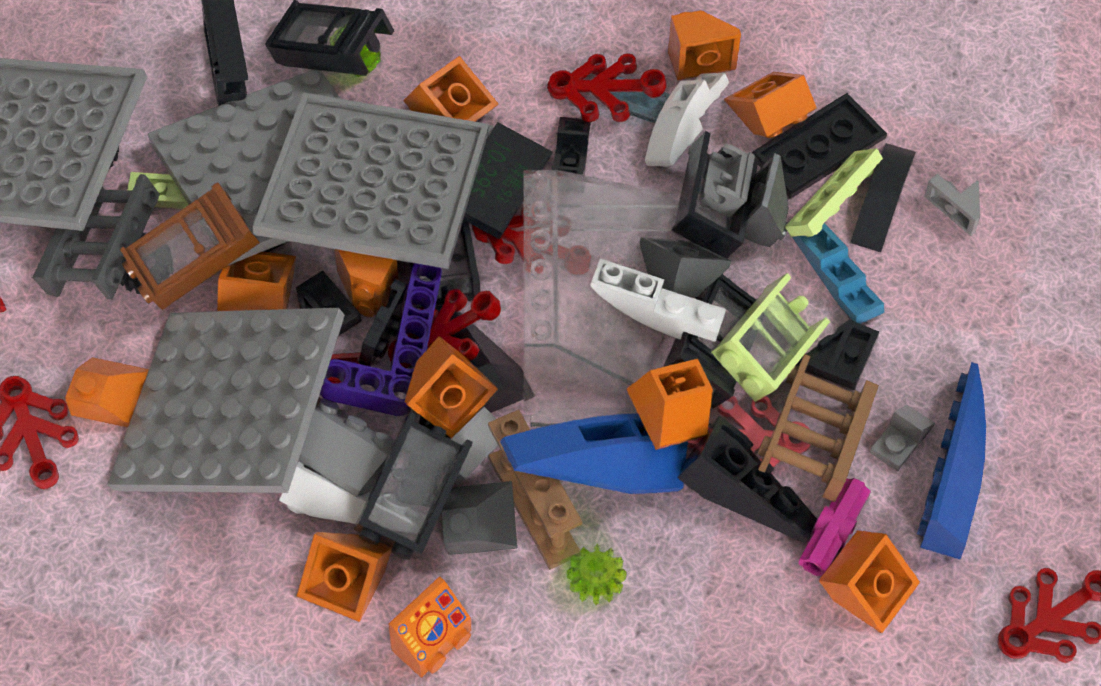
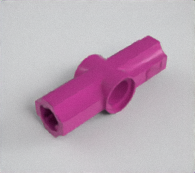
(834, 527)

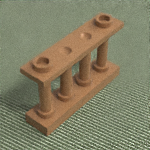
(841, 449)
(537, 498)

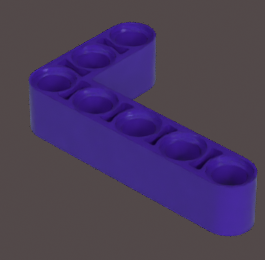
(405, 350)

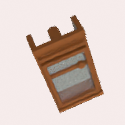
(188, 248)

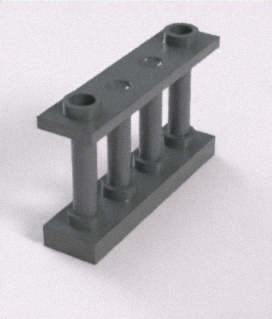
(66, 245)

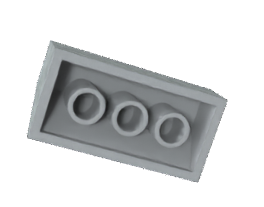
(344, 448)

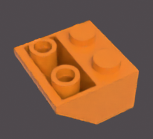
(673, 403)

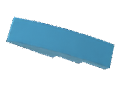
(840, 275)

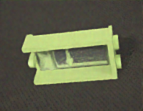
(768, 341)

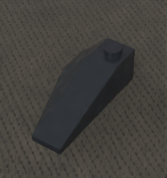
(495, 366)
(728, 474)

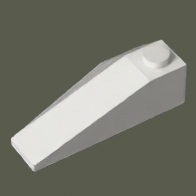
(321, 498)

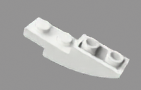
(679, 118)
(648, 303)

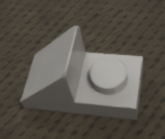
(959, 207)
(901, 437)

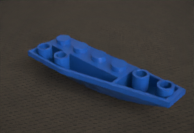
(599, 453)
(958, 475)

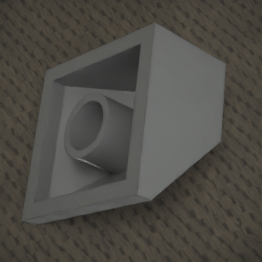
(768, 205)
(682, 264)
(479, 519)

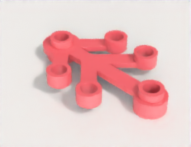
(754, 430)

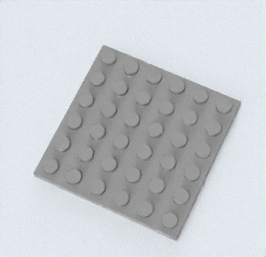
(60, 137)
(236, 146)
(372, 180)
(227, 401)

